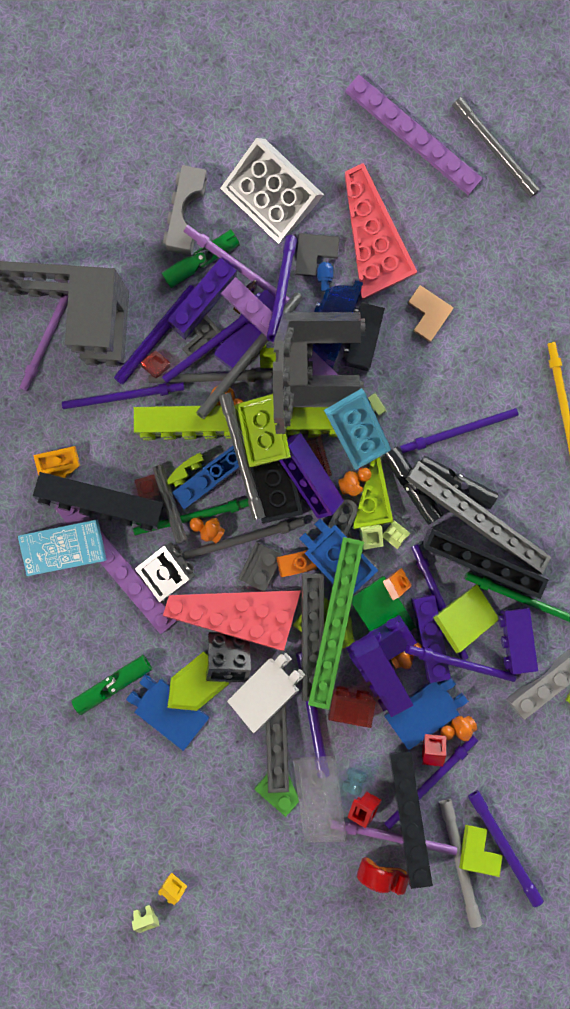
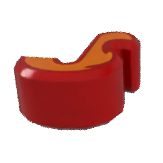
(382, 878)

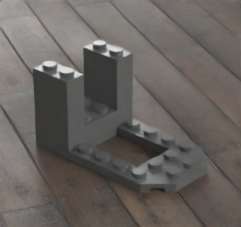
(94, 309)
(293, 371)

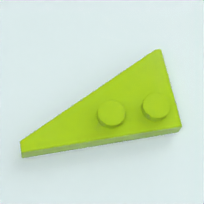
(374, 502)

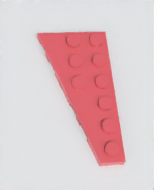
(377, 245)
(250, 616)

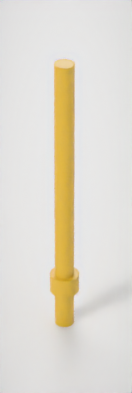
(555, 364)

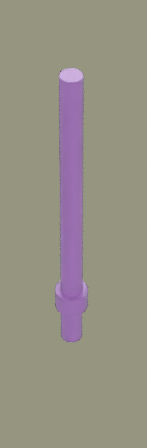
(203, 241)
(31, 370)
(353, 829)

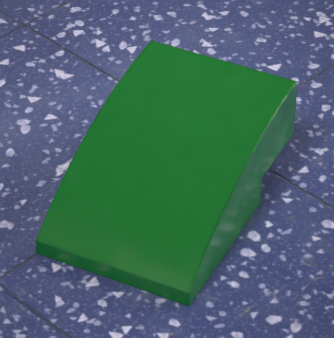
(377, 607)

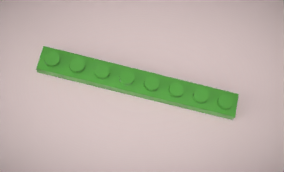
(336, 623)

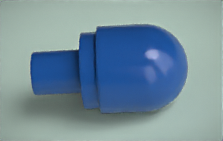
(325, 275)

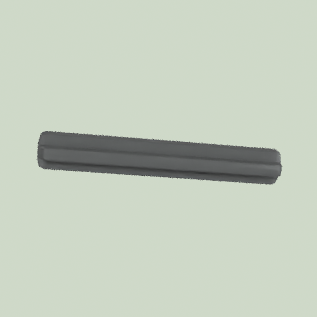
(169, 504)

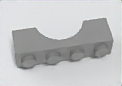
(191, 185)
(536, 694)

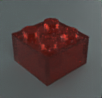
(351, 707)

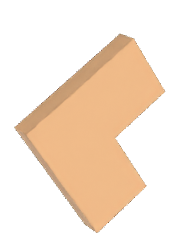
(434, 311)

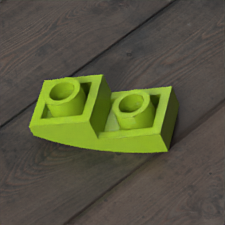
(180, 474)

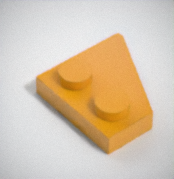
(57, 462)

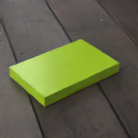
(259, 432)
(466, 618)

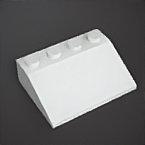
(271, 190)

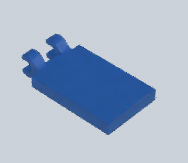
(326, 550)
(430, 712)
(175, 724)

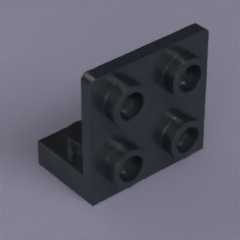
(228, 658)

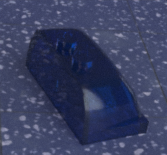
(336, 299)

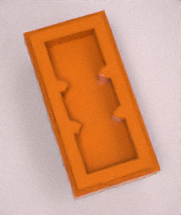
(295, 564)
(397, 583)

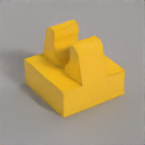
(172, 889)

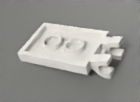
(266, 692)

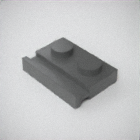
(259, 567)

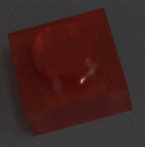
(155, 364)
(147, 486)

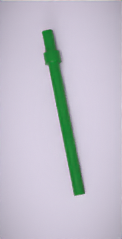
(232, 506)
(486, 583)

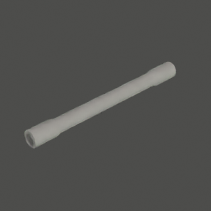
(471, 906)

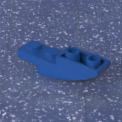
(207, 478)

